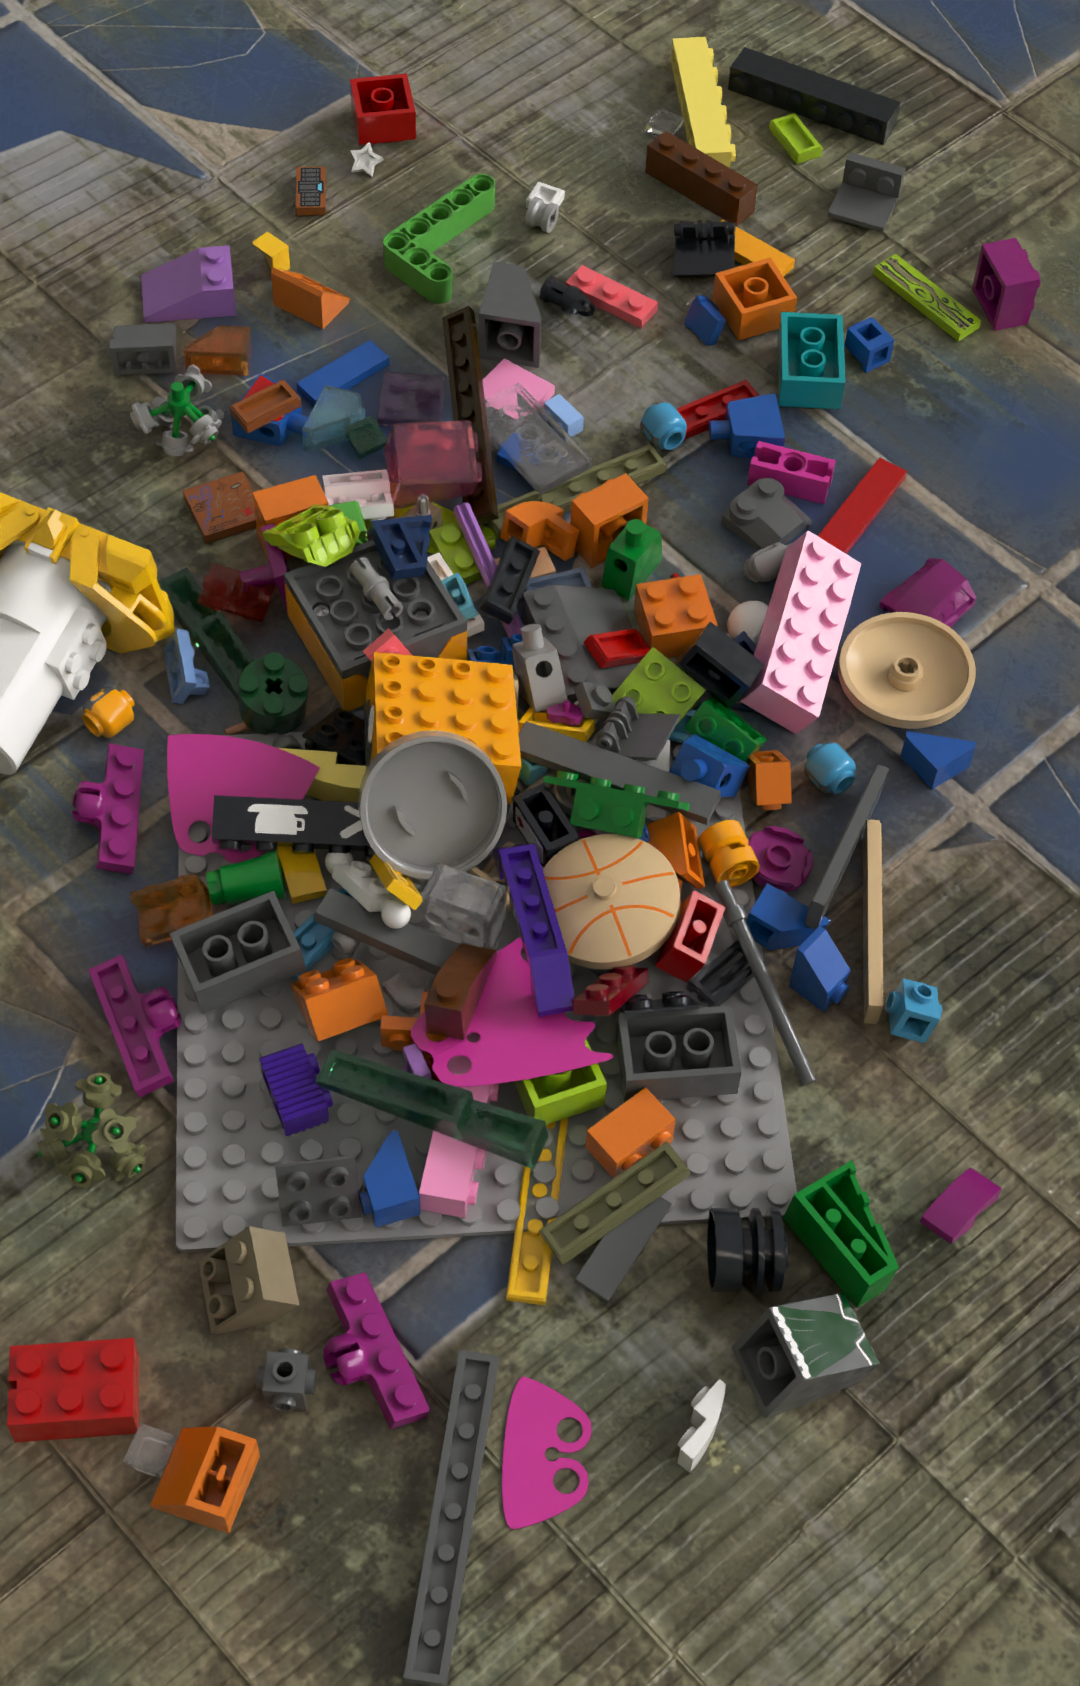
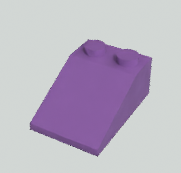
(190, 287)

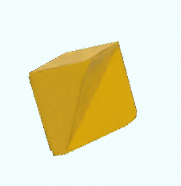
(274, 250)

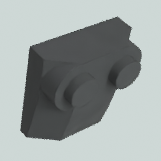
(764, 515)

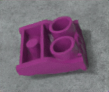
(933, 591)

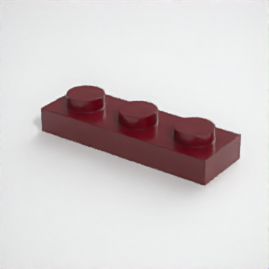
(610, 991)

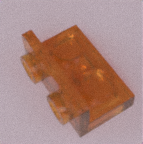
(170, 907)

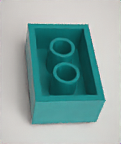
(810, 360)

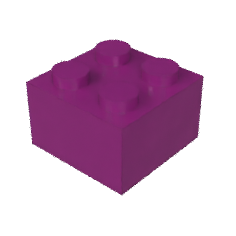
(1005, 284)

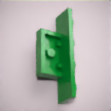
(612, 809)

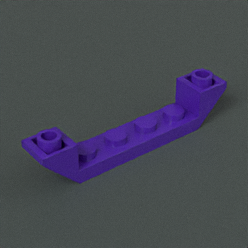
(538, 928)

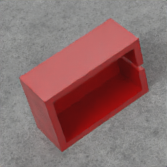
(73, 1390)

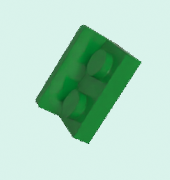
(725, 729)

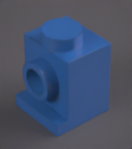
(869, 343)

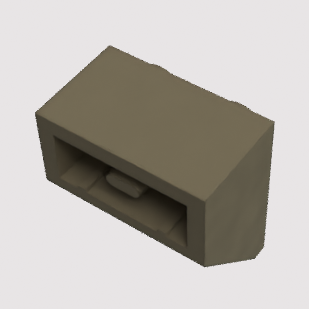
(248, 1281)

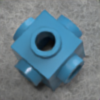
(913, 1010)

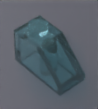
(329, 417)

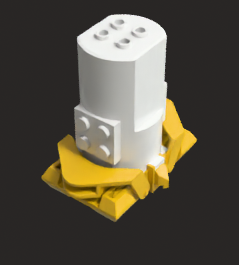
(61, 605)

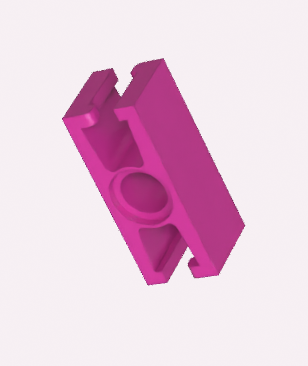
(799, 472)

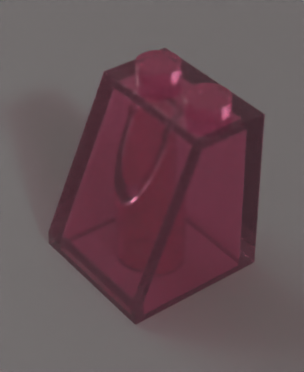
(431, 461)

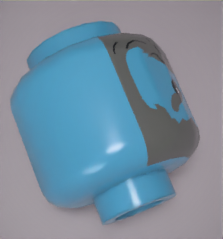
(663, 426)
(830, 768)

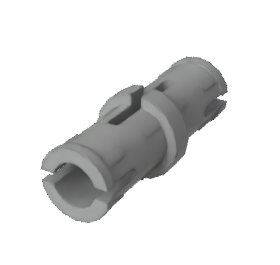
(376, 588)

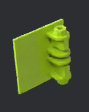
(660, 687)

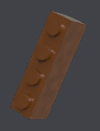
(701, 178)

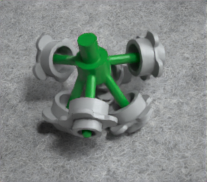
(178, 404)

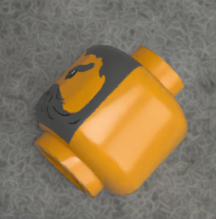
(108, 712)

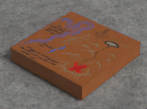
(222, 507)

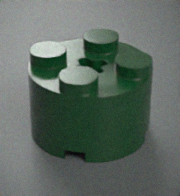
(273, 695)

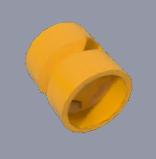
(729, 853)

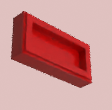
(617, 648)

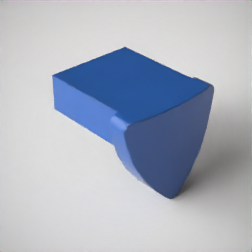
(705, 320)

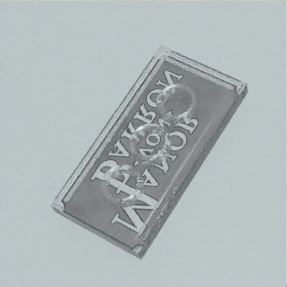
(533, 440)

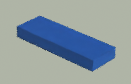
(344, 371)

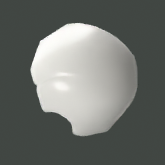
(749, 618)

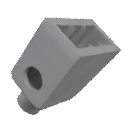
(538, 669)

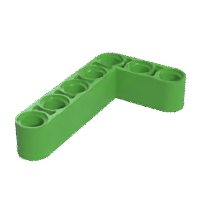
(410, 245)

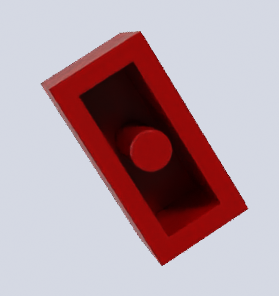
(692, 937)

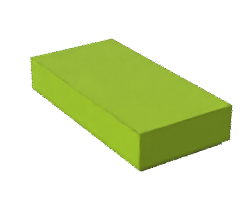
(795, 138)

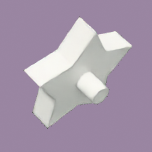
(365, 160)

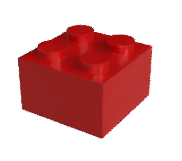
(383, 109)

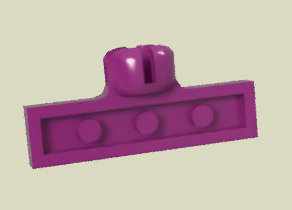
(113, 808)
(136, 1023)
(372, 1352)

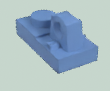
(181, 674)

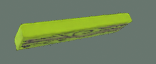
(927, 297)

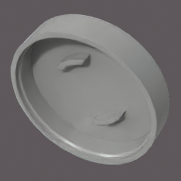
(432, 803)

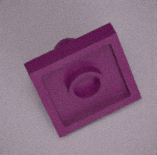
(271, 573)

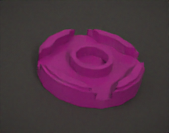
(781, 857)

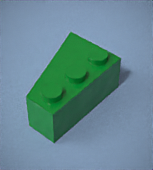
(842, 1234)

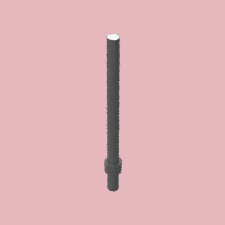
(736, 917)

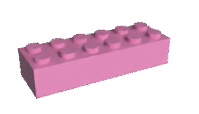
(802, 632)

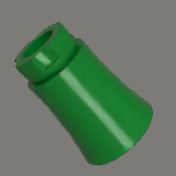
(246, 880)

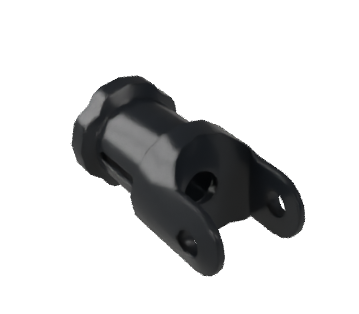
(570, 300)

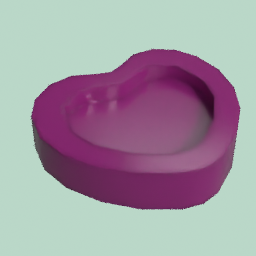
(565, 713)

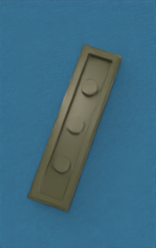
(614, 1202)

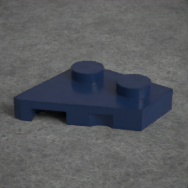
(403, 544)

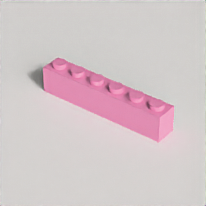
(452, 1164)

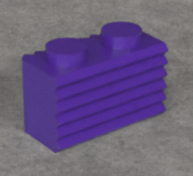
(294, 1090)

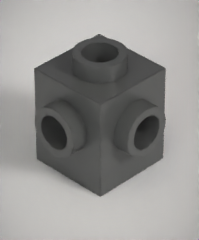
(286, 1380)

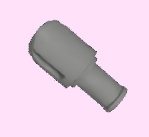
(765, 563)

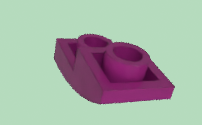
(960, 1204)

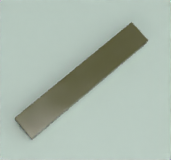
(638, 465)

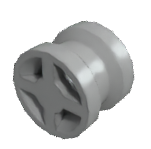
(542, 214)

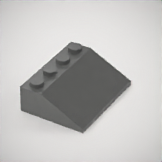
(566, 621)

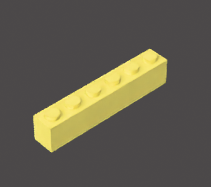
(701, 99)

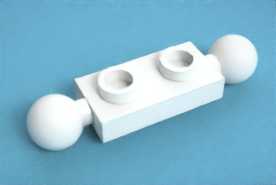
(367, 888)

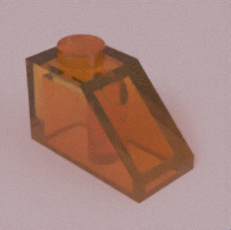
(221, 351)

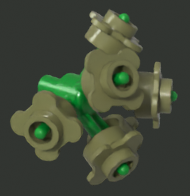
(100, 1129)

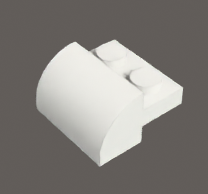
(366, 487)

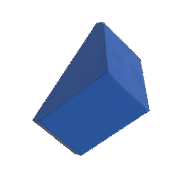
(936, 757)

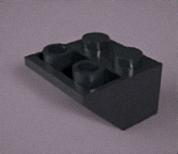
(719, 665)

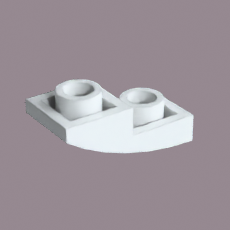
(705, 1418)

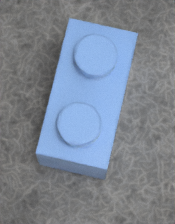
(565, 414)

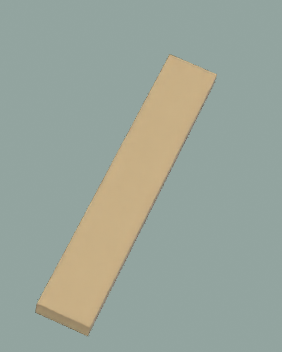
(872, 922)

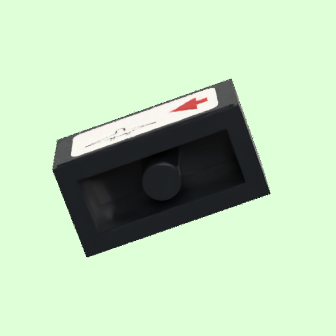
(542, 822)

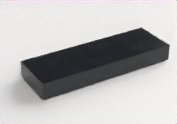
(510, 580)

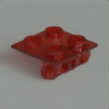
(226, 592)

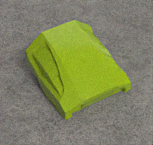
(316, 535)

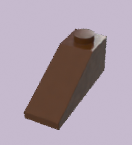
(458, 991)

